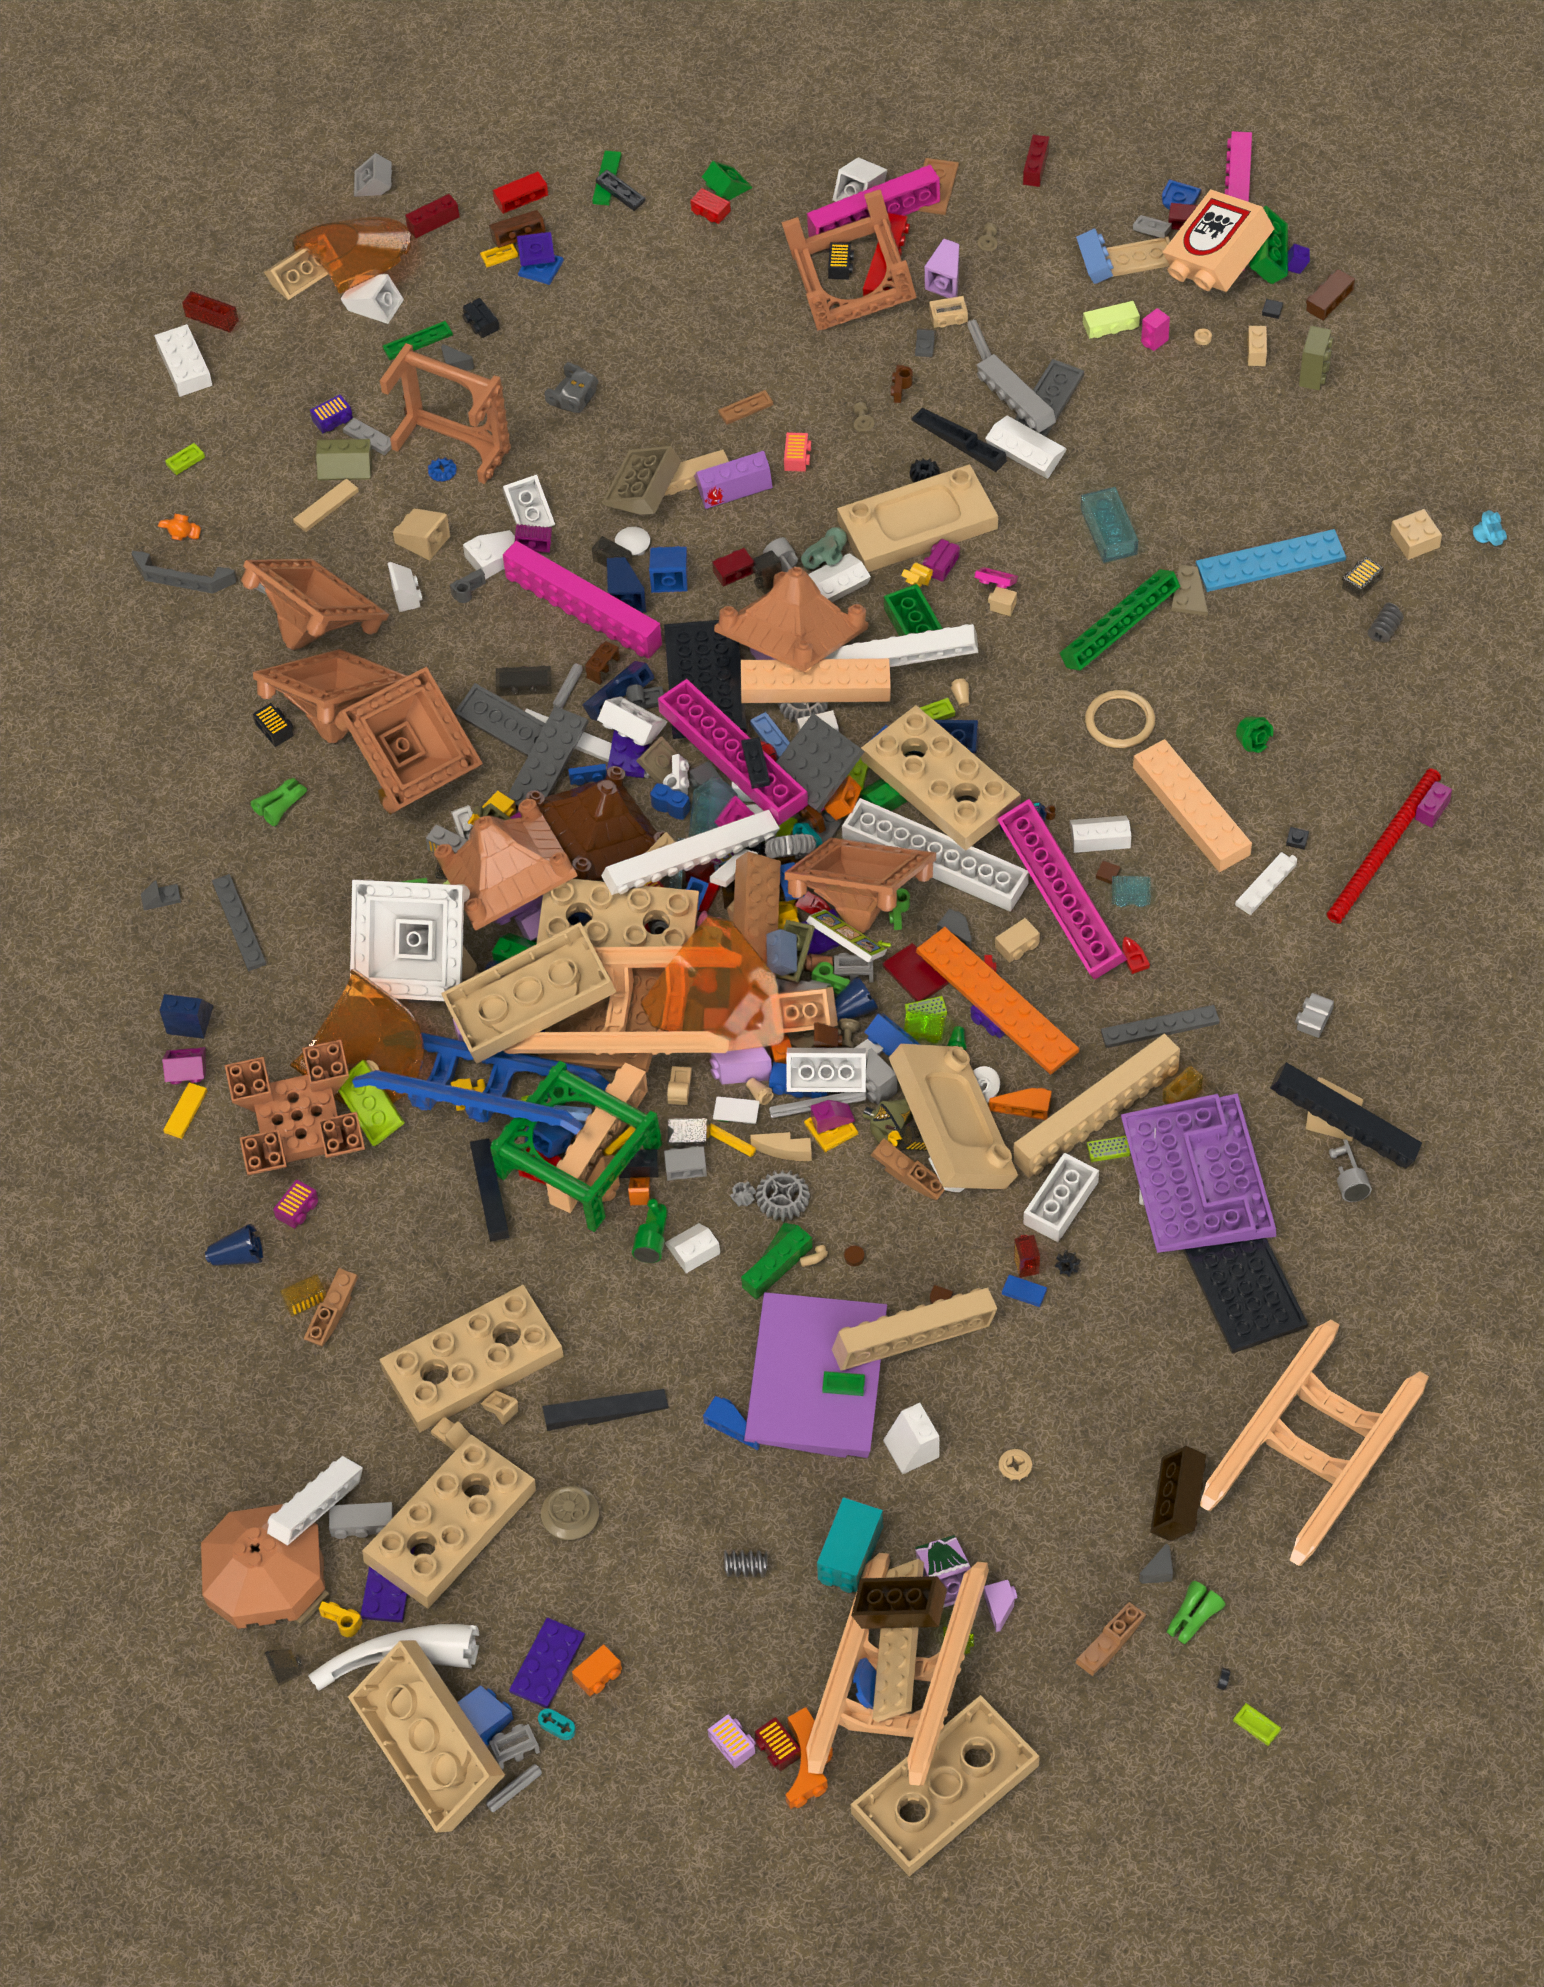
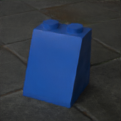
(668, 569)
(486, 1713)

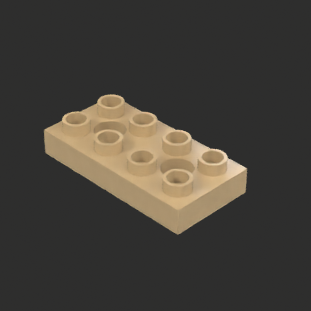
(940, 777)
(620, 918)
(471, 1358)
(449, 1521)
(953, 1789)

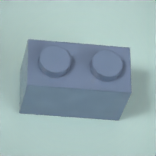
(782, 952)

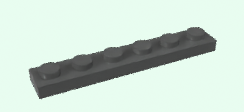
(239, 922)
(1159, 1025)

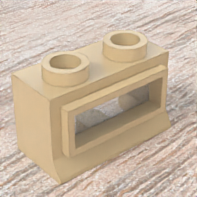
(948, 311)

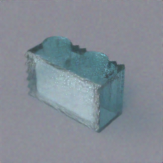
(1131, 891)

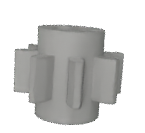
(743, 1193)

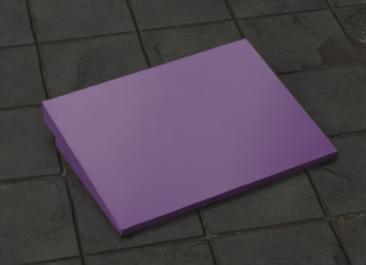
(1198, 1173)
(789, 1373)

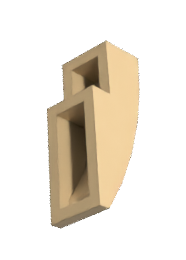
(783, 1147)

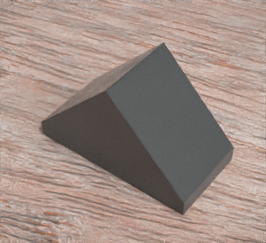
(457, 358)
(1159, 1568)

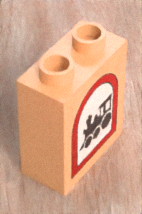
(1217, 241)

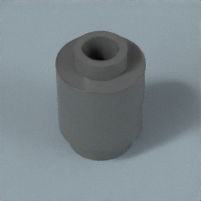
(655, 926)

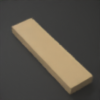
(326, 505)

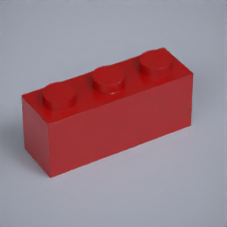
(520, 192)

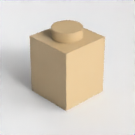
(1002, 601)

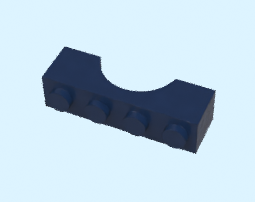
(635, 674)

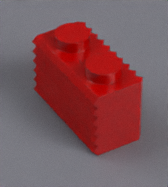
(710, 206)

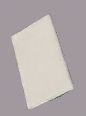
(736, 1110)

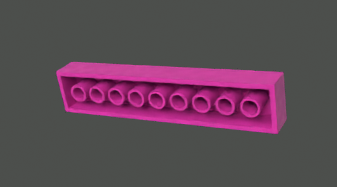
(582, 600)
(721, 743)
(1062, 889)

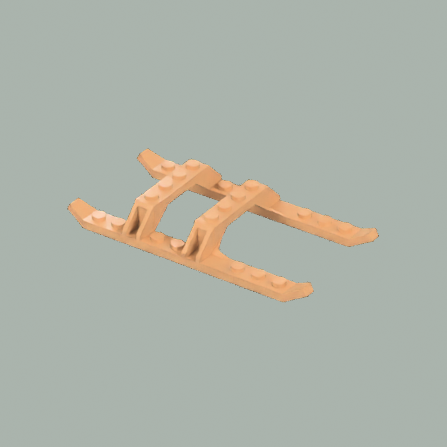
(613, 1038)
(1343, 1474)
(939, 1670)

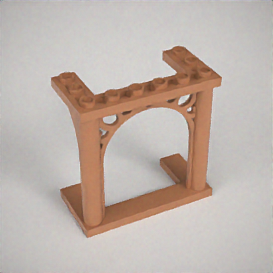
(854, 308)
(486, 400)

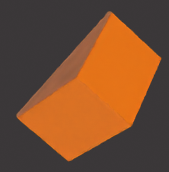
(639, 1190)

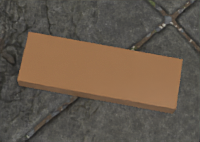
(745, 407)

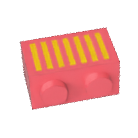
(796, 452)

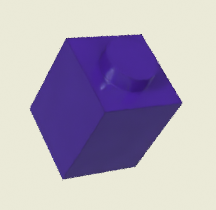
(1298, 258)

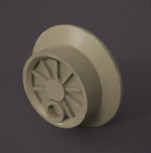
(570, 1513)

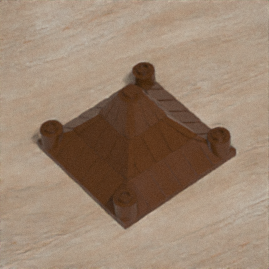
(597, 824)

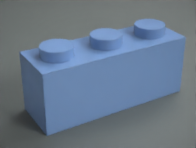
(1095, 256)

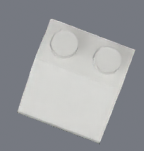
(404, 587)
(694, 1247)

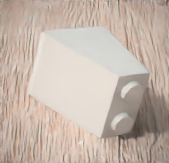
(857, 177)
(374, 298)
(912, 1439)

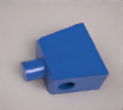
(550, 1139)

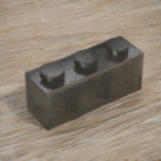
(523, 680)

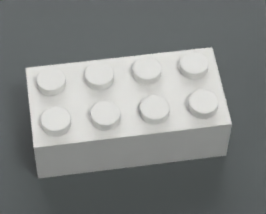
(183, 360)
(1061, 1197)

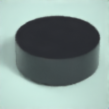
(1223, 1678)

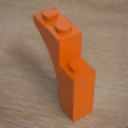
(806, 1783)

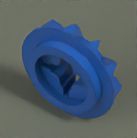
(435, 472)

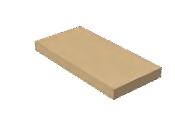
(1138, 256)

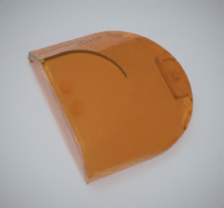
(356, 248)
(371, 1029)

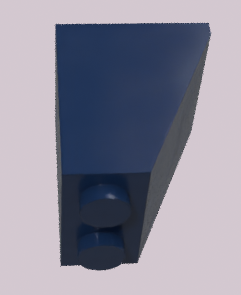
(625, 584)
(185, 1015)

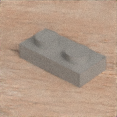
(1152, 226)

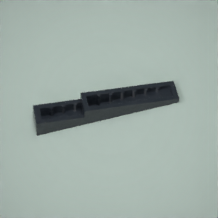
(961, 439)
(489, 1190)
(603, 1409)

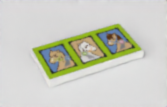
(846, 935)

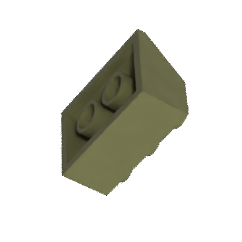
(344, 459)
(804, 937)

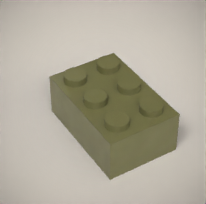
(1315, 358)

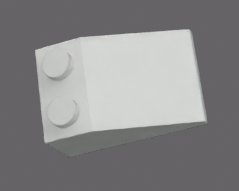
(528, 503)
(487, 551)

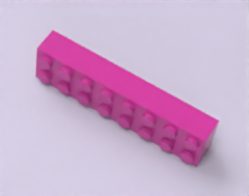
(900, 197)

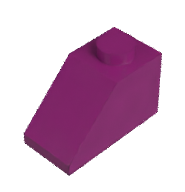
(830, 1115)

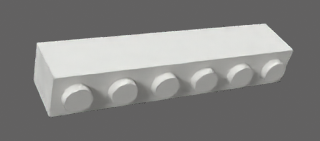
(314, 1500)

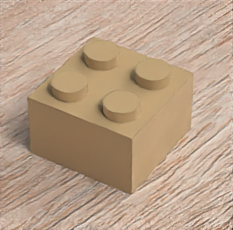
(1416, 534)

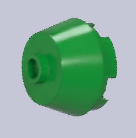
(1254, 733)

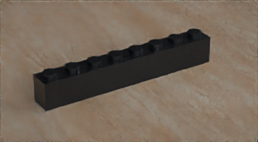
(1346, 1115)

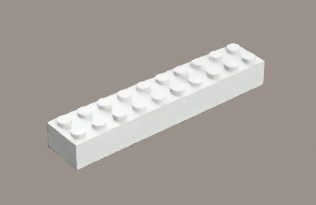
(965, 870)

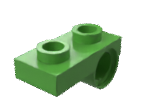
(902, 906)
(837, 982)

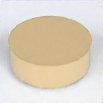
(1202, 336)

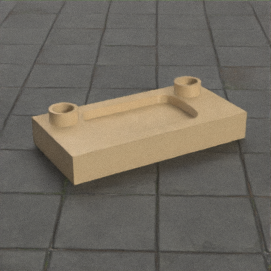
(917, 517)
(528, 992)
(953, 1116)
(426, 1736)

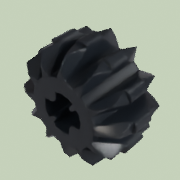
(923, 469)

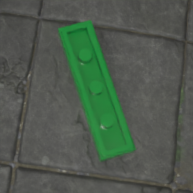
(610, 162)
(418, 339)

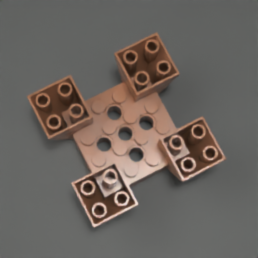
(271, 1103)

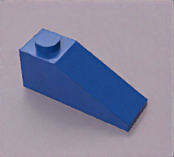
(726, 1419)

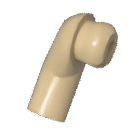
(813, 1259)

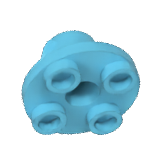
(1490, 529)

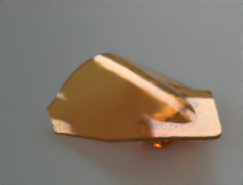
(718, 988)

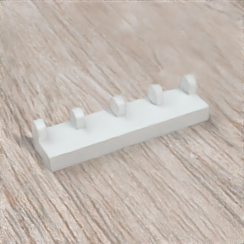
(1266, 883)

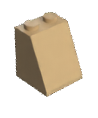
(423, 532)
(1318, 1125)

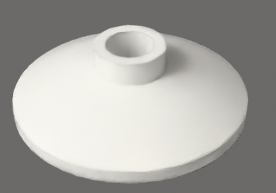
(989, 1077)

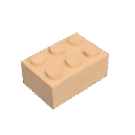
(808, 1006)

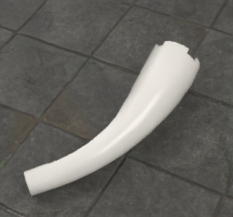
(441, 1643)

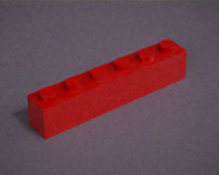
(878, 267)

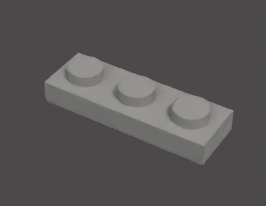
(359, 430)

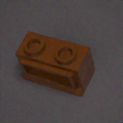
(599, 661)

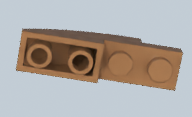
(907, 1171)
(332, 1308)
(1111, 1639)

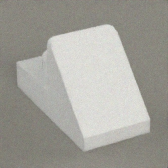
(461, 818)

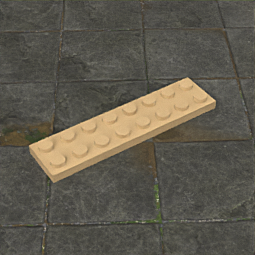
(896, 1659)

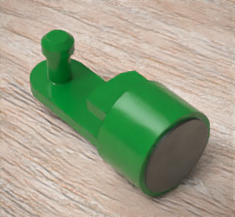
(649, 1239)

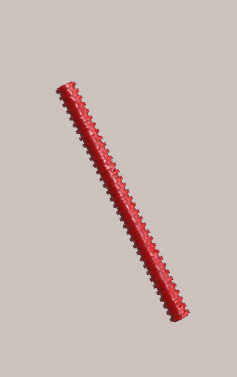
(1382, 847)

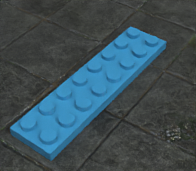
(1270, 560)

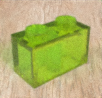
(925, 1025)

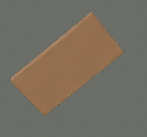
(947, 173)

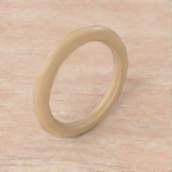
(1118, 743)

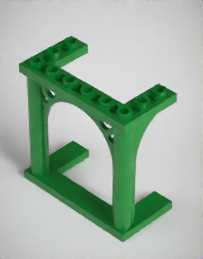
(559, 1087)

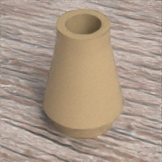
(961, 692)
(760, 1091)

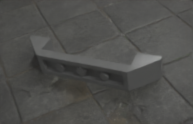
(222, 578)

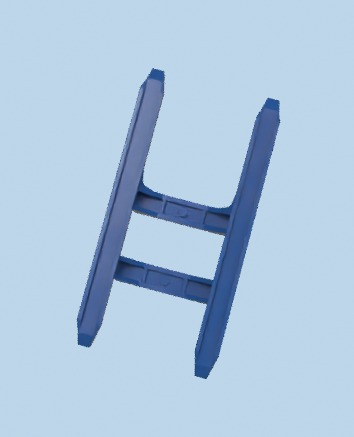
(480, 1104)

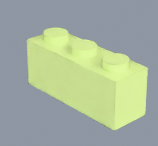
(1111, 319)

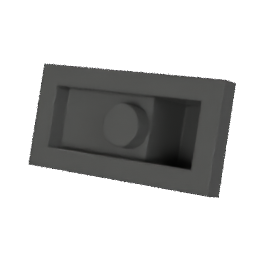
(925, 342)
(157, 897)

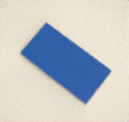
(1024, 1290)

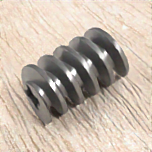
(1385, 623)
(745, 1563)

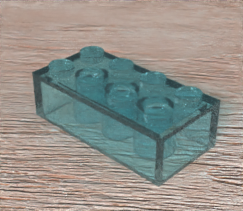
(1109, 524)

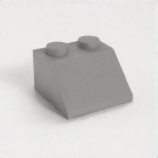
(373, 177)
(880, 1079)

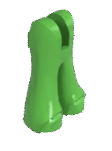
(276, 802)
(1211, 1604)

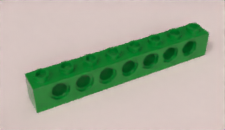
(1119, 619)

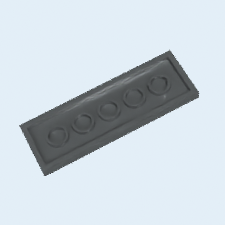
(1056, 388)
(500, 719)
(549, 755)

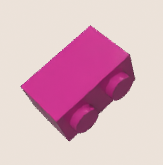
(1155, 329)

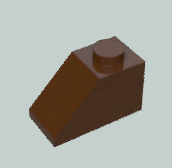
(826, 1036)

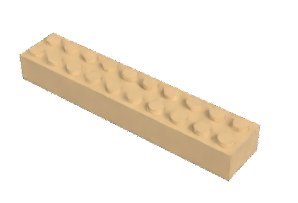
(1096, 1106)

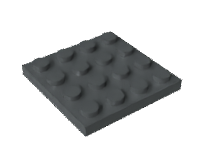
(819, 760)

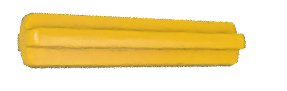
(732, 1140)

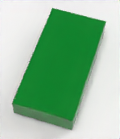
(843, 1383)

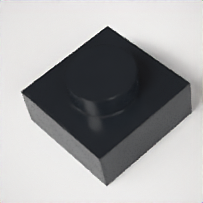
(1297, 838)

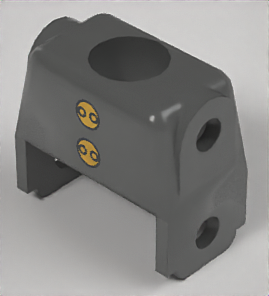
(573, 391)

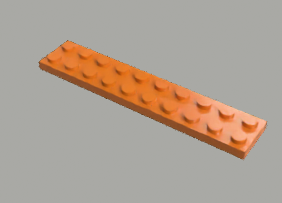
(997, 1000)

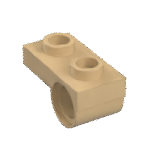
(679, 1085)

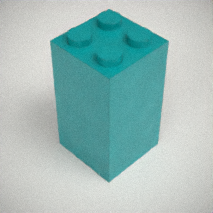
(849, 1545)

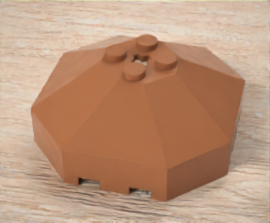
(262, 1584)

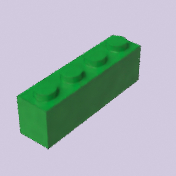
(780, 1256)

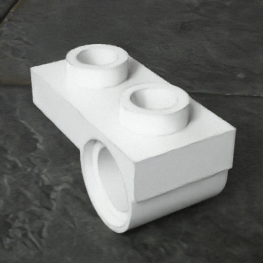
(679, 775)

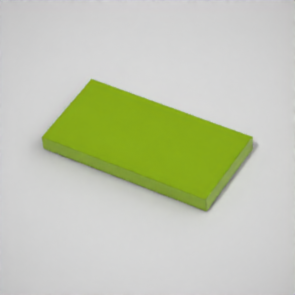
(373, 1106)

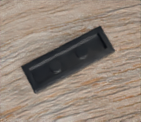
(620, 190)
(755, 763)

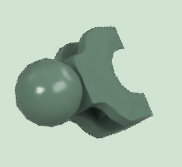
(826, 549)

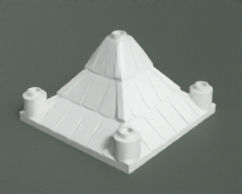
(408, 936)

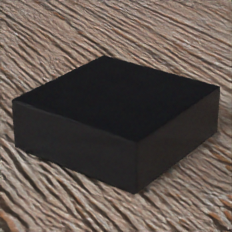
(1272, 308)

